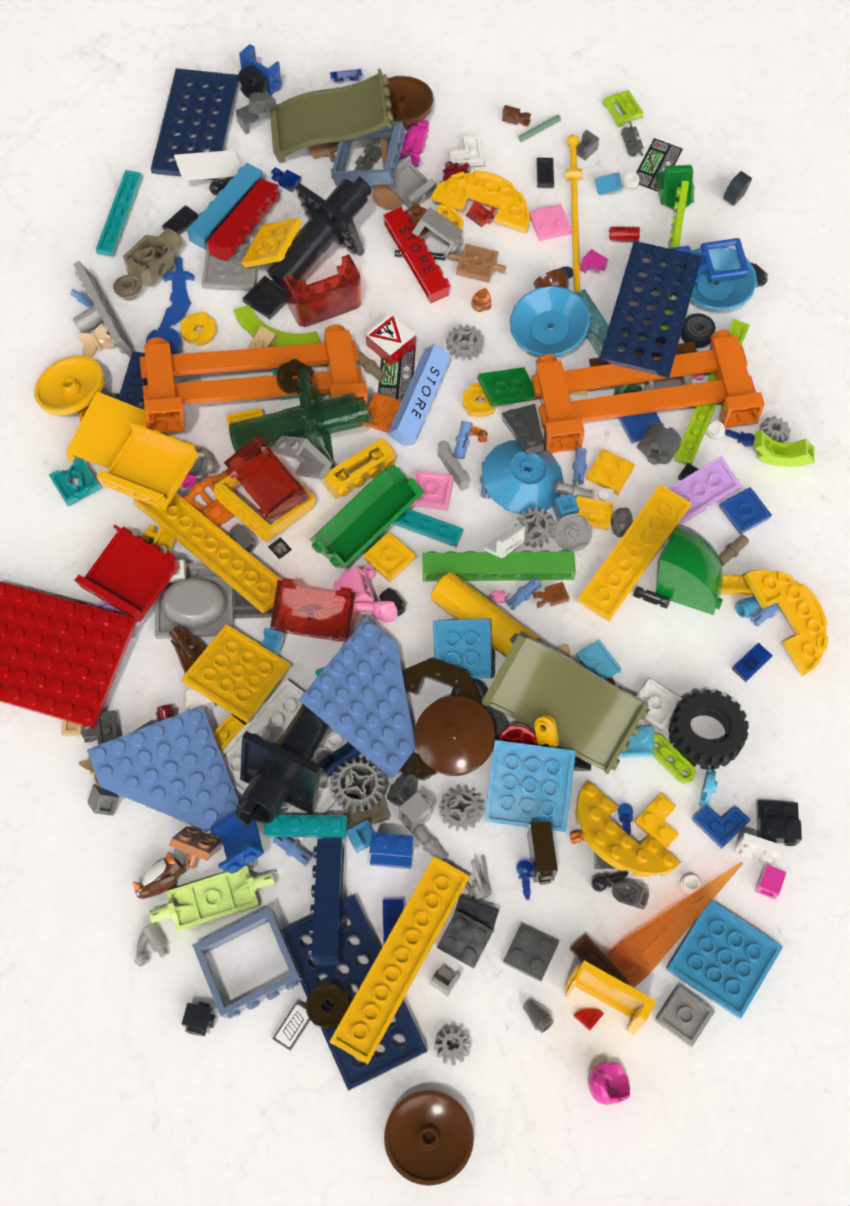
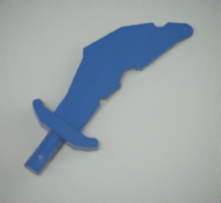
(179, 296)

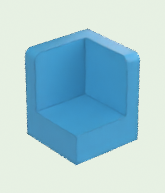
(608, 183)
(564, 506)
(273, 640)
(360, 835)

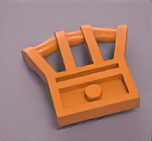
(214, 509)

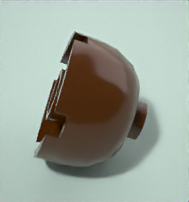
(554, 278)

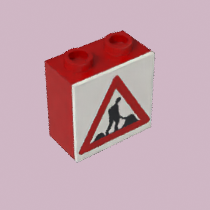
(391, 339)

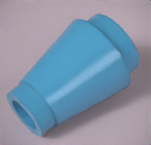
(747, 607)

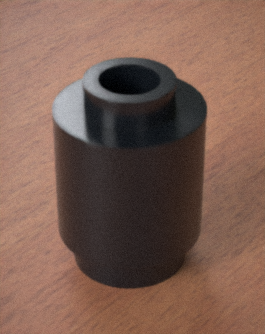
(761, 275)
(391, 595)

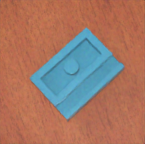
(598, 660)
(641, 744)

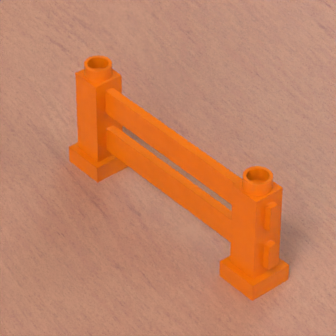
(166, 399)
(564, 418)

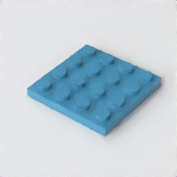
(529, 785)
(725, 959)

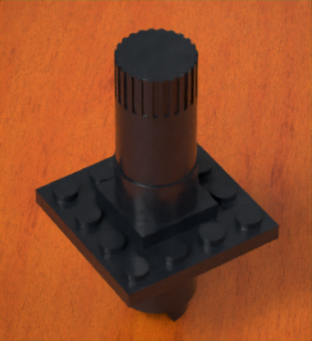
(327, 222)
(281, 769)

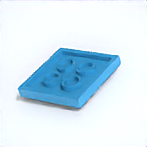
(465, 645)

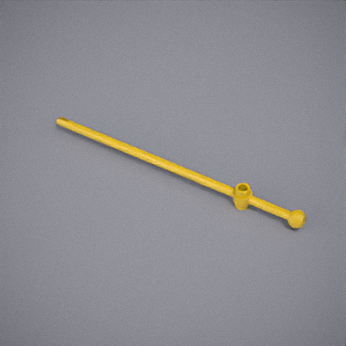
(574, 174)

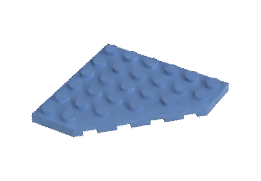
(366, 698)
(169, 769)

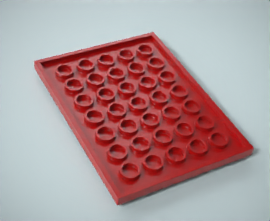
(59, 654)

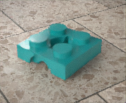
(69, 492)

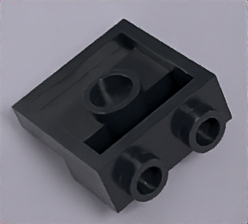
(778, 822)

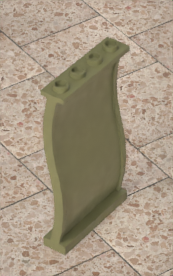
(331, 115)
(587, 710)

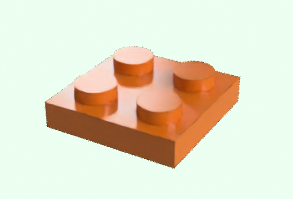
(383, 412)

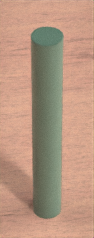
(539, 128)

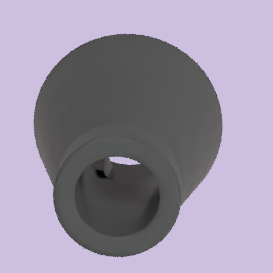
(539, 1017)

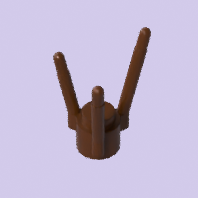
(180, 637)

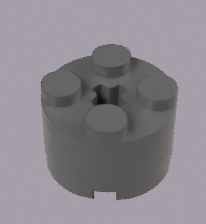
(659, 444)

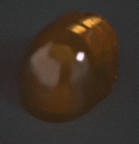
(481, 300)

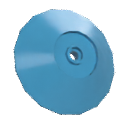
(728, 291)
(549, 308)
(515, 488)

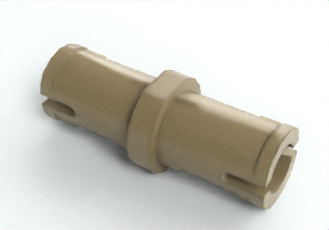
(371, 367)
(732, 549)

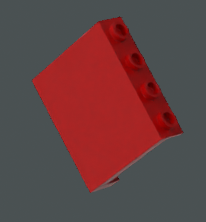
(129, 573)

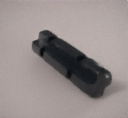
(651, 597)

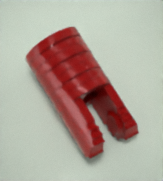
(623, 233)

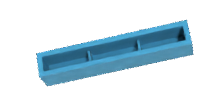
(223, 205)

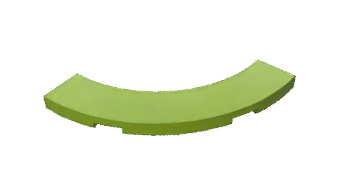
(251, 323)

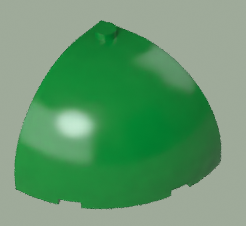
(691, 571)

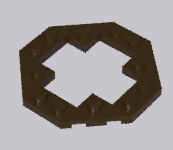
(442, 673)

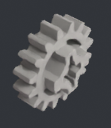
(465, 341)
(537, 518)
(453, 811)

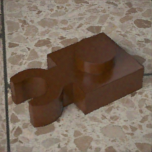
(513, 116)

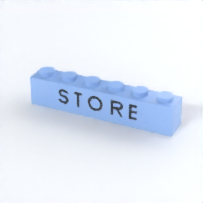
(419, 395)

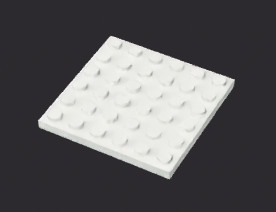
(270, 724)

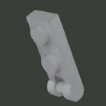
(452, 465)

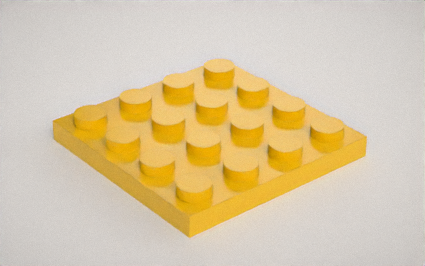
(236, 673)

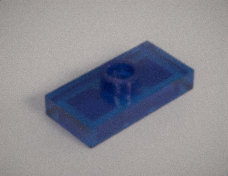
(752, 662)

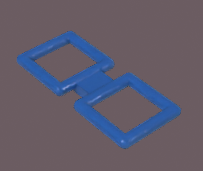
(706, 263)

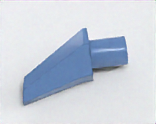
(82, 298)

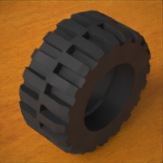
(721, 709)

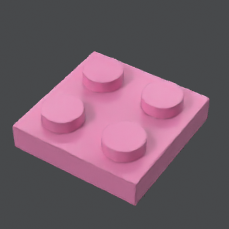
(550, 222)
(436, 490)

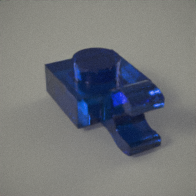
(286, 180)

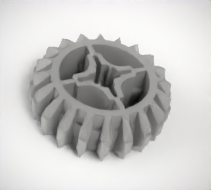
(350, 789)

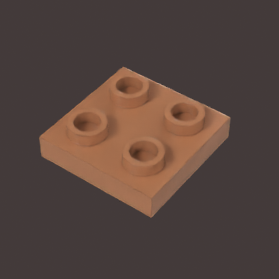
(195, 845)

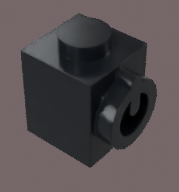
(198, 1018)

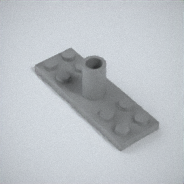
(100, 311)

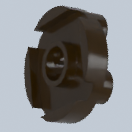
(285, 373)
(317, 998)

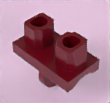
(452, 169)

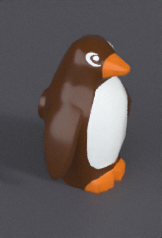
(159, 877)

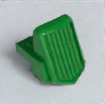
(670, 180)

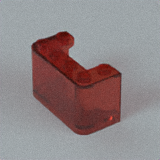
(325, 297)

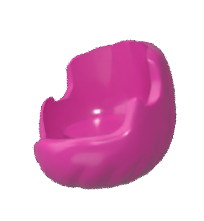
(608, 1083)

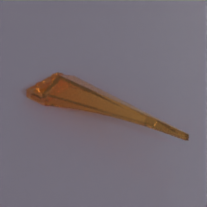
(647, 946)

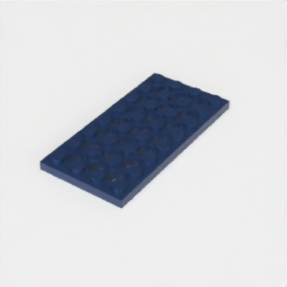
(189, 116)
(657, 317)
(368, 947)

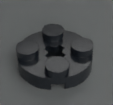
(249, 75)

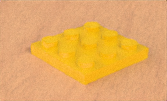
(271, 242)

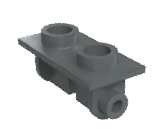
(631, 134)
(371, 153)

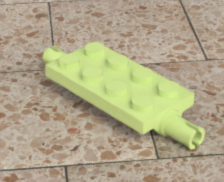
(212, 899)

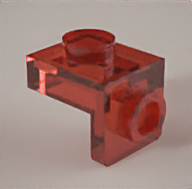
(480, 214)

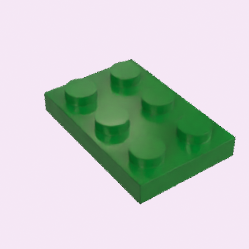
(507, 386)

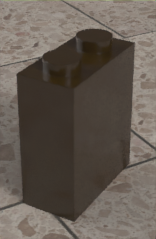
(542, 852)

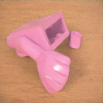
(357, 580)

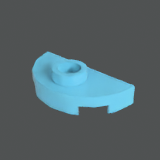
(709, 787)

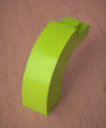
(783, 454)

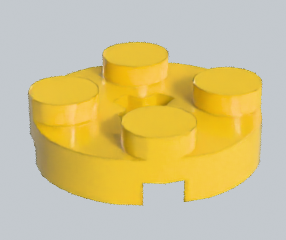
(197, 320)
(475, 408)

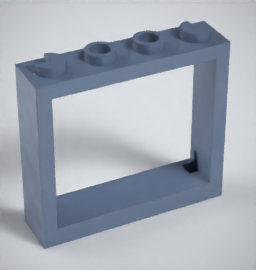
(372, 177)
(232, 932)

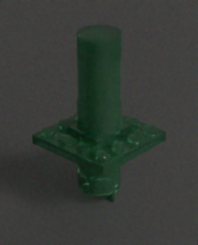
(312, 419)

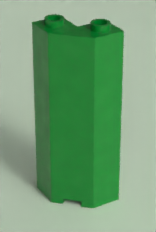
(366, 516)

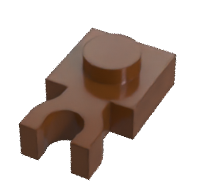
(553, 594)

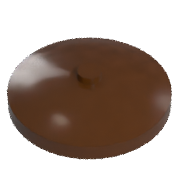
(409, 99)
(454, 735)
(428, 1138)

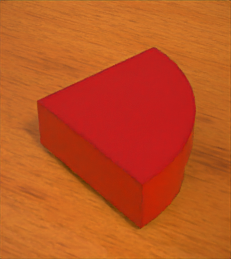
(588, 1017)

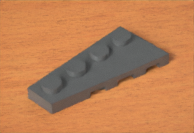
(525, 428)

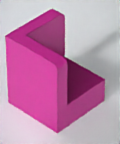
(593, 260)
(770, 881)

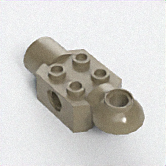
(147, 263)

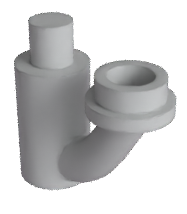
(157, 942)

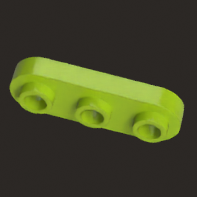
(679, 763)

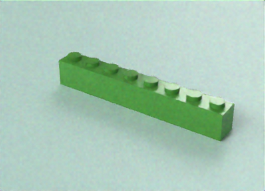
(488, 567)

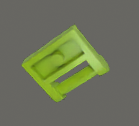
(627, 105)

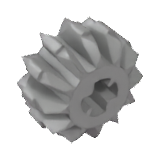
(776, 429)
(455, 1053)

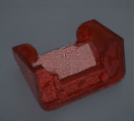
(265, 479)
(312, 611)

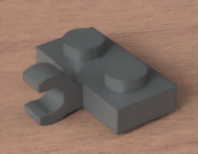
(105, 729)

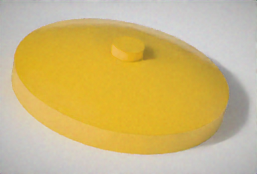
(69, 385)

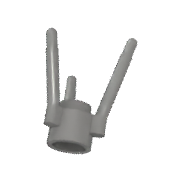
(480, 889)

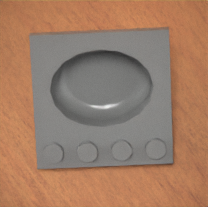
(196, 603)

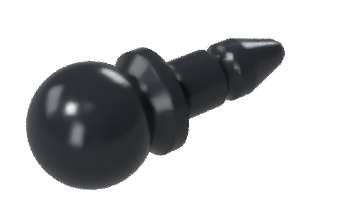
(215, 186)
(600, 883)

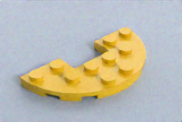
(487, 189)
(801, 611)
(614, 843)

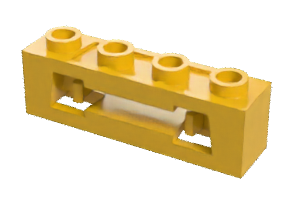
(359, 468)

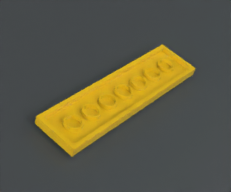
(634, 553)

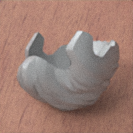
(203, 464)

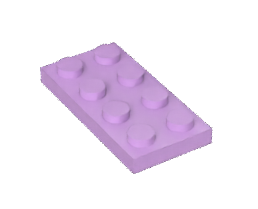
(706, 487)

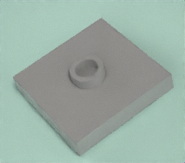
(685, 1016)

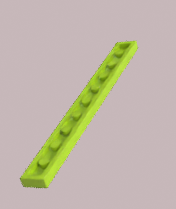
(677, 223)
(703, 413)

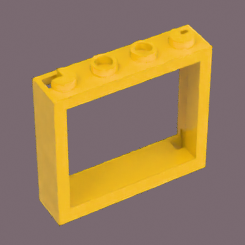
(250, 518)

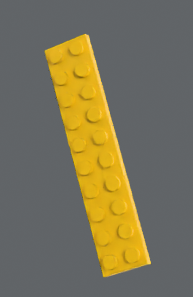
(216, 550)
(399, 960)

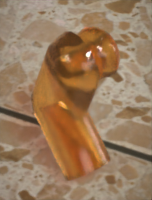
(482, 434)

